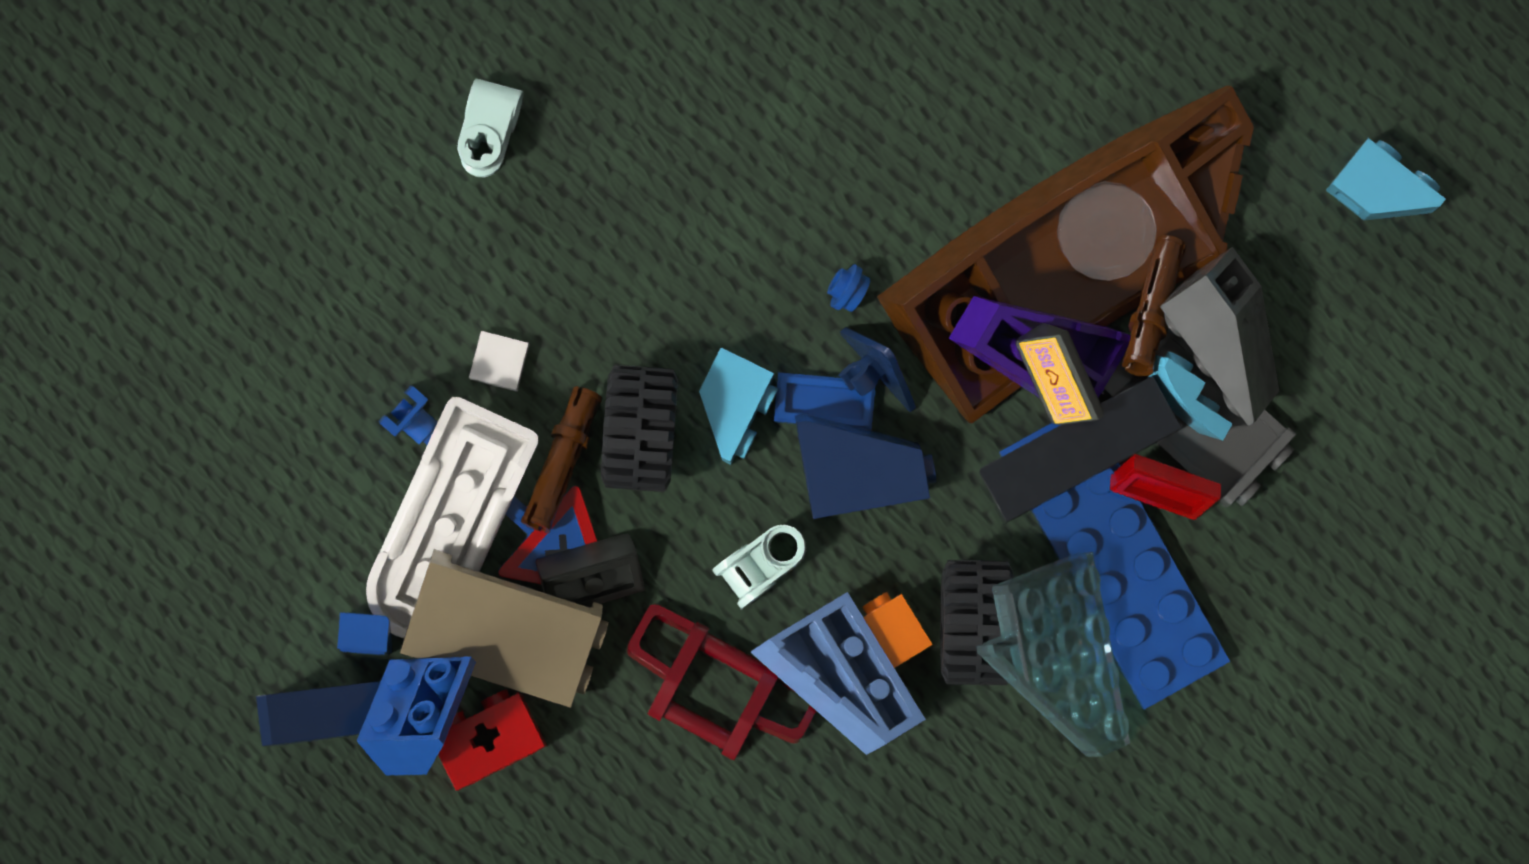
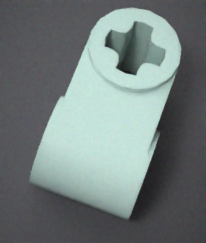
(489, 118)
(759, 565)

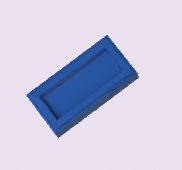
(822, 398)

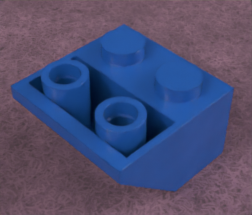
(414, 712)

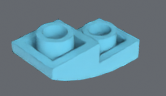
(1184, 397)

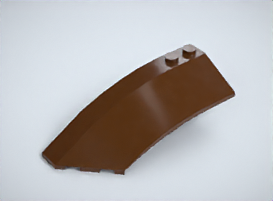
(1179, 166)

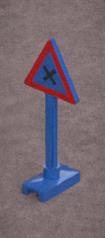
(571, 524)

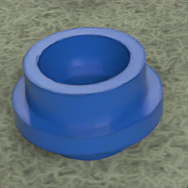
(848, 288)

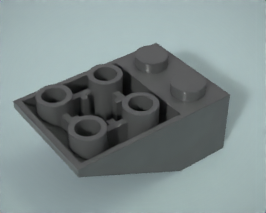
(1227, 328)

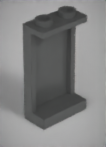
(1229, 462)

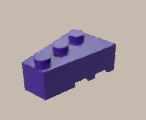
(992, 327)

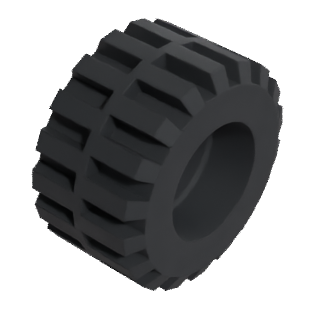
(639, 428)
(969, 619)

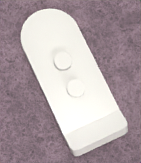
(450, 504)

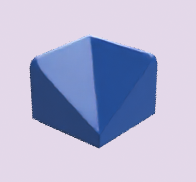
(364, 634)

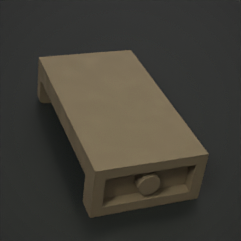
(508, 629)

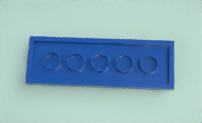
(1152, 615)

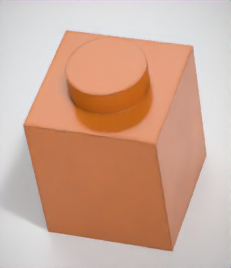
(895, 628)

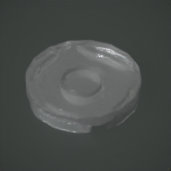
(1107, 231)

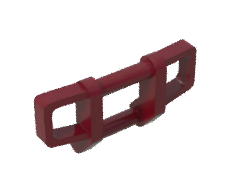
(701, 640)

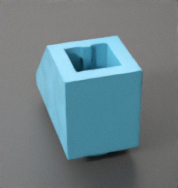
(1381, 187)
(731, 400)

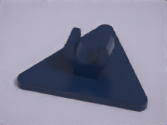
(876, 364)

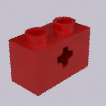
(517, 739)

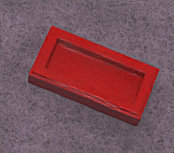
(1165, 487)

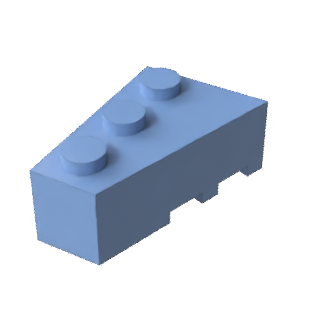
(843, 674)

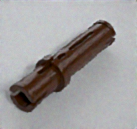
(1148, 323)
(568, 442)

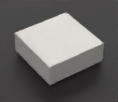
(499, 361)

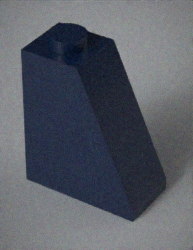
(859, 468)
(314, 713)

